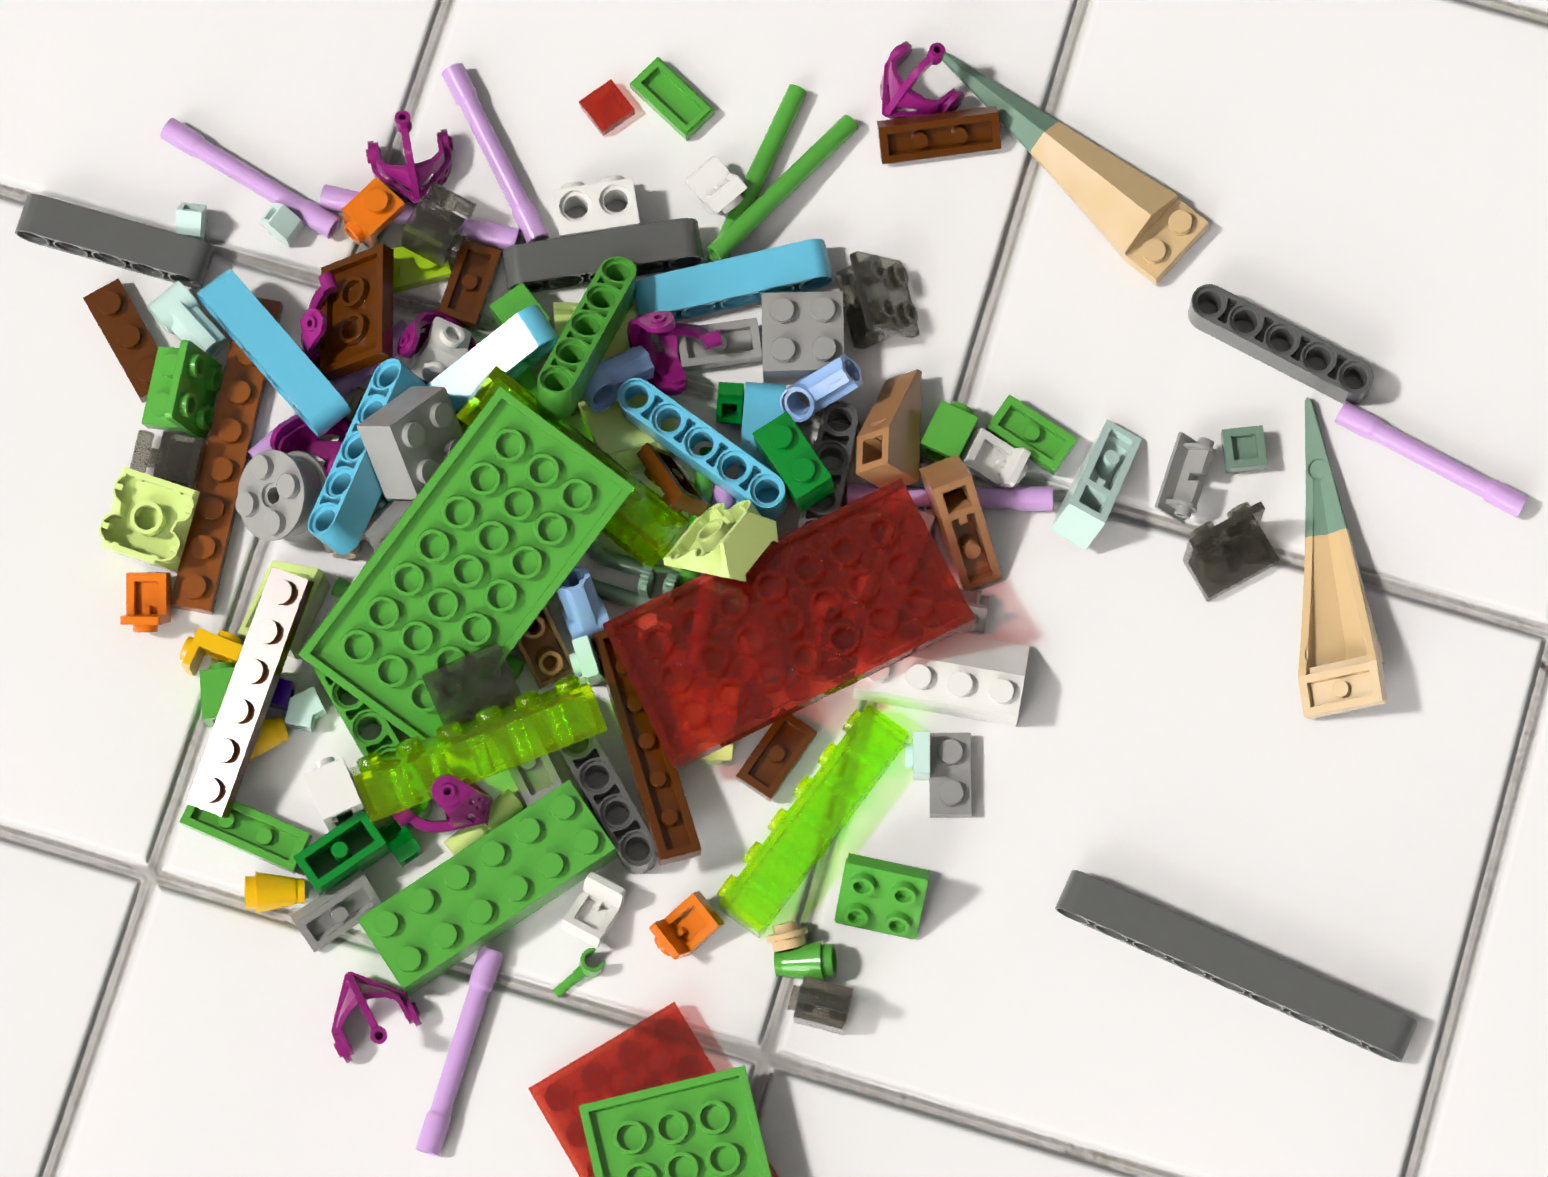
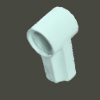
(181, 314)

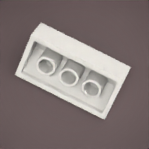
(955, 678)

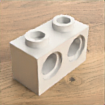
(595, 200)
(334, 791)

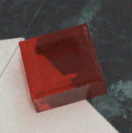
(607, 107)

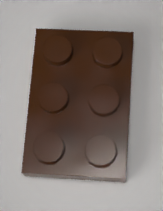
(358, 313)

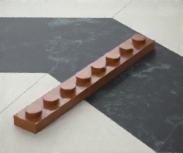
(219, 479)

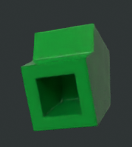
(730, 403)
(400, 842)

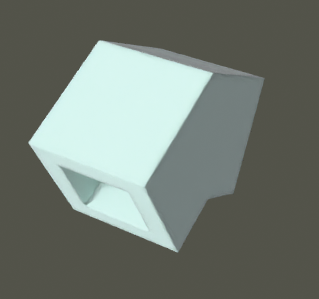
(191, 220)
(282, 223)
(304, 710)

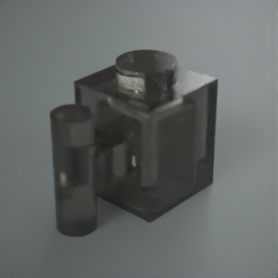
(435, 229)
(175, 461)
(821, 1004)

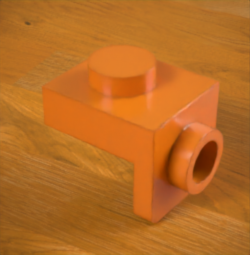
(371, 212)
(147, 600)
(686, 927)

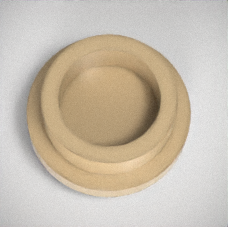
(787, 936)

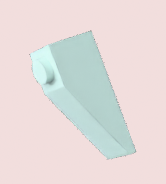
(1096, 485)

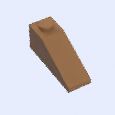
(961, 522)

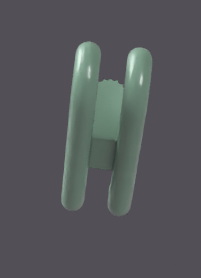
(652, 581)

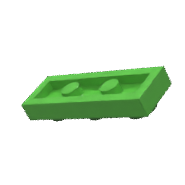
(251, 833)

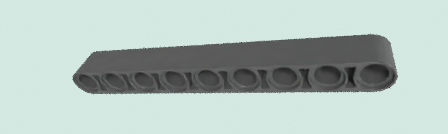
(1236, 966)

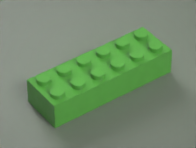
(488, 887)

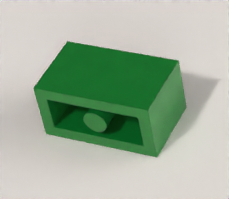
(794, 461)
(342, 852)

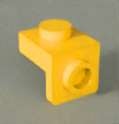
(221, 647)

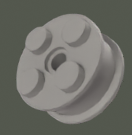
(279, 494)

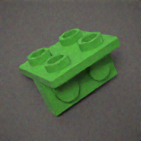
(182, 390)
(882, 896)

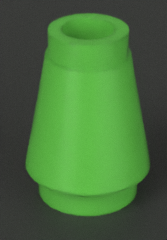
(810, 960)

